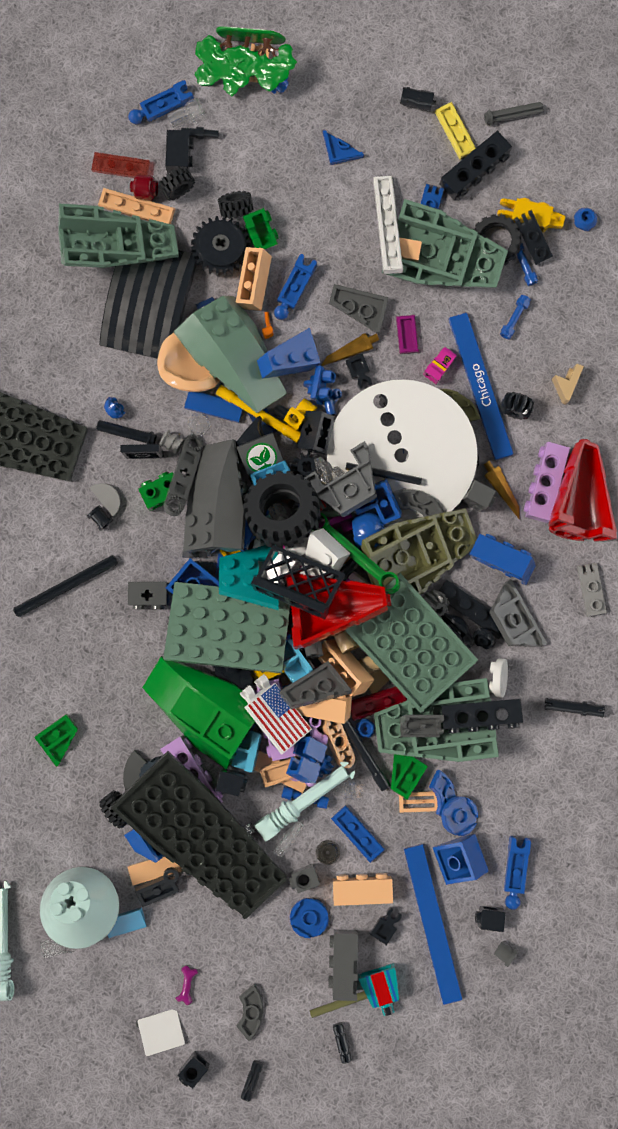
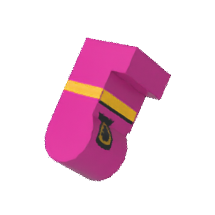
(439, 365)

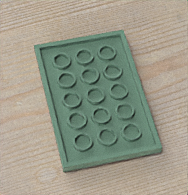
(225, 630)
(413, 646)

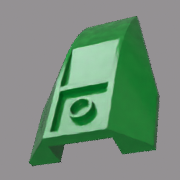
(202, 708)

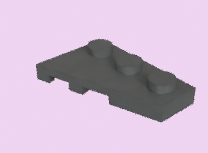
(360, 305)
(315, 687)

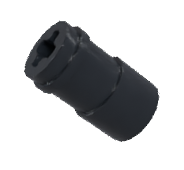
(417, 98)

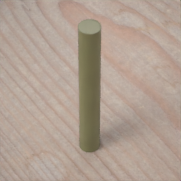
(335, 1005)

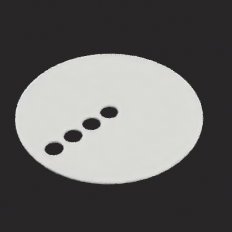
(432, 431)

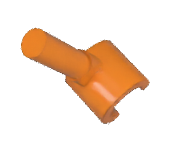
(268, 330)

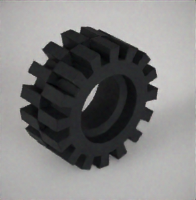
(176, 183)
(235, 204)
(106, 804)

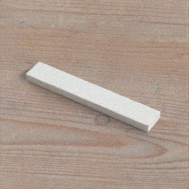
(387, 225)

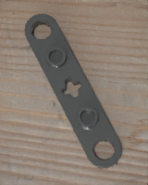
(180, 485)

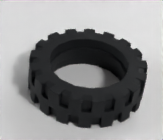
(506, 223)

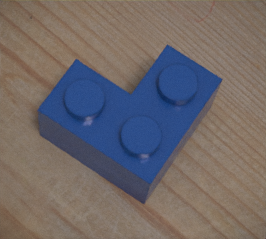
(384, 503)

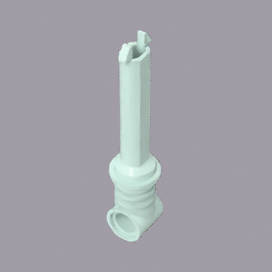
(289, 811)
(6, 984)

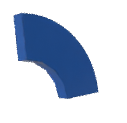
(443, 789)

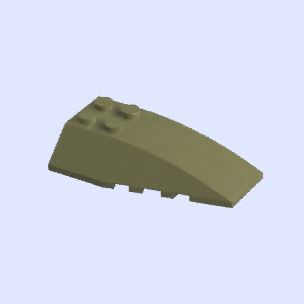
(421, 547)

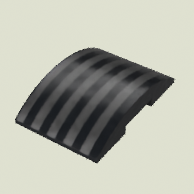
(146, 304)

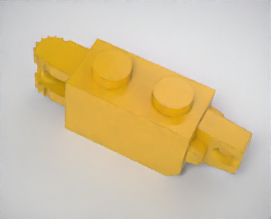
(542, 211)

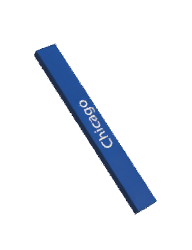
(480, 386)

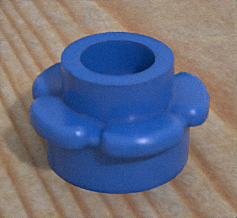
(365, 733)

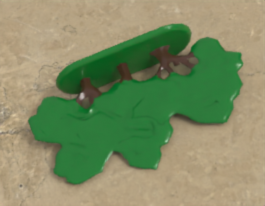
(239, 63)

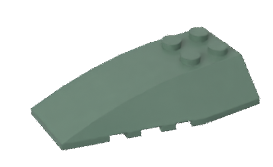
(109, 239)
(448, 251)
(228, 346)
(449, 747)

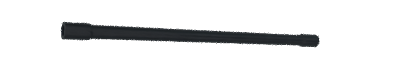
(377, 774)

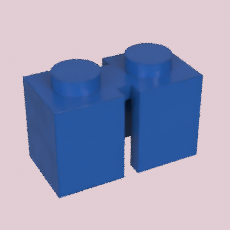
(311, 754)

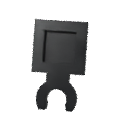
(358, 369)
(384, 928)

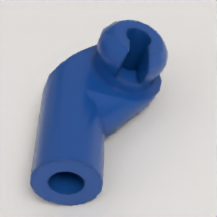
(329, 404)

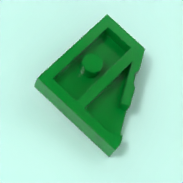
(57, 738)
(406, 774)

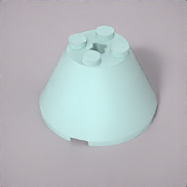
(79, 907)

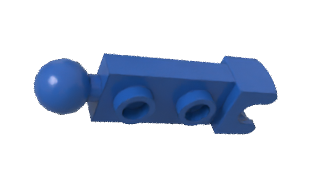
(161, 103)
(294, 287)
(516, 871)

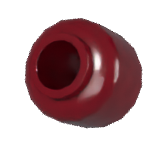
(144, 187)

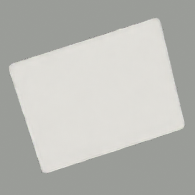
(161, 1032)

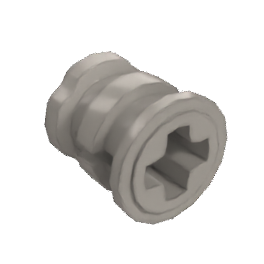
(171, 442)

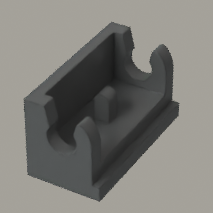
(421, 725)

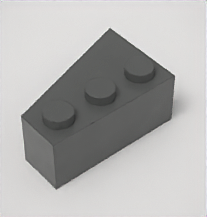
(344, 965)

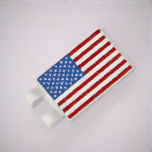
(274, 716)

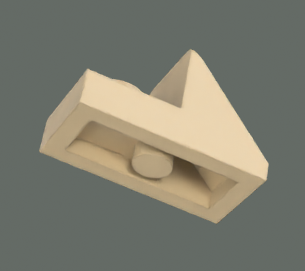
(566, 387)

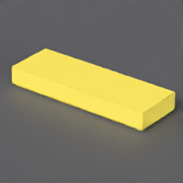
(455, 130)

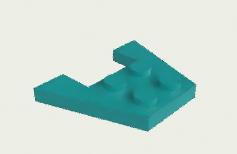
(237, 573)

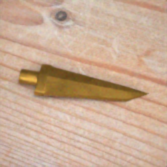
(355, 347)
(500, 484)

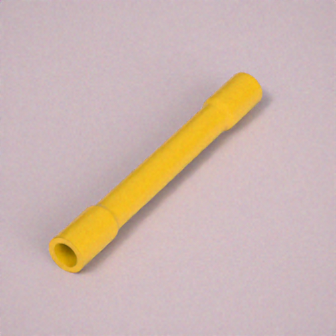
(285, 429)

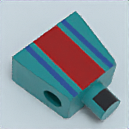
(381, 987)

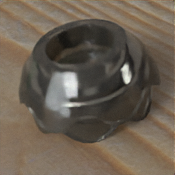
(330, 846)

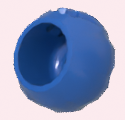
(364, 526)

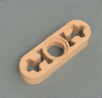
(345, 746)

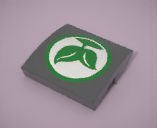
(259, 454)

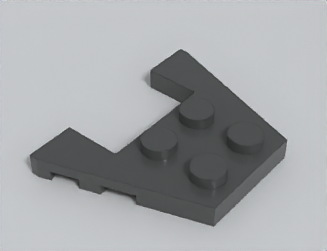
(350, 489)

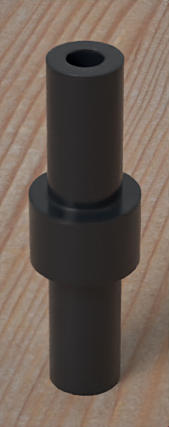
(200, 132)

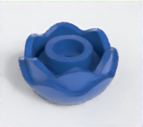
(583, 224)
(113, 408)

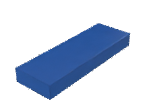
(213, 406)
(357, 833)

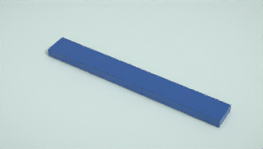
(432, 924)

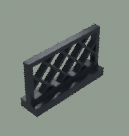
(292, 597)

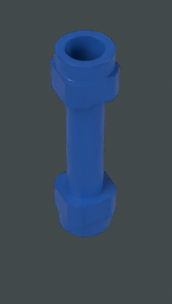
(530, 277)
(522, 303)
(289, 793)

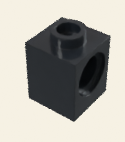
(490, 918)
(197, 1062)

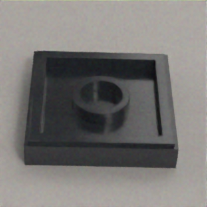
(142, 451)

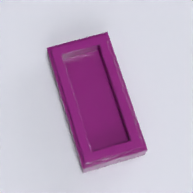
(407, 334)

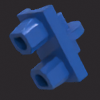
(317, 385)

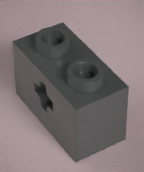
(479, 496)
(137, 590)

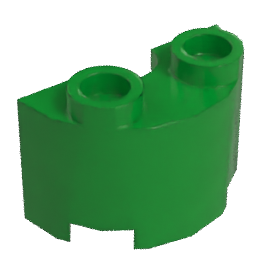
(259, 229)

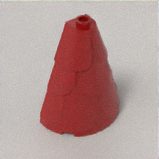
(583, 498)
(351, 606)

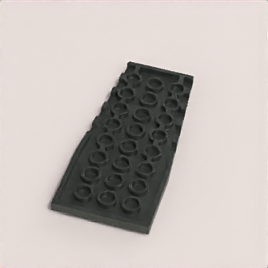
(38, 440)
(199, 835)

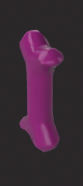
(185, 994)

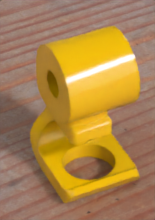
(299, 413)

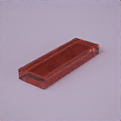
(119, 165)

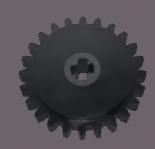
(224, 234)

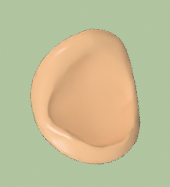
(181, 370)

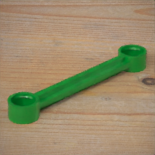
(361, 559)

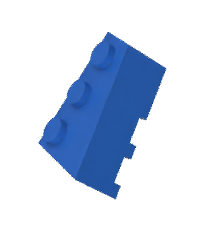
(290, 357)
(503, 557)

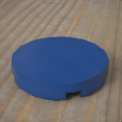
(459, 815)
(313, 913)

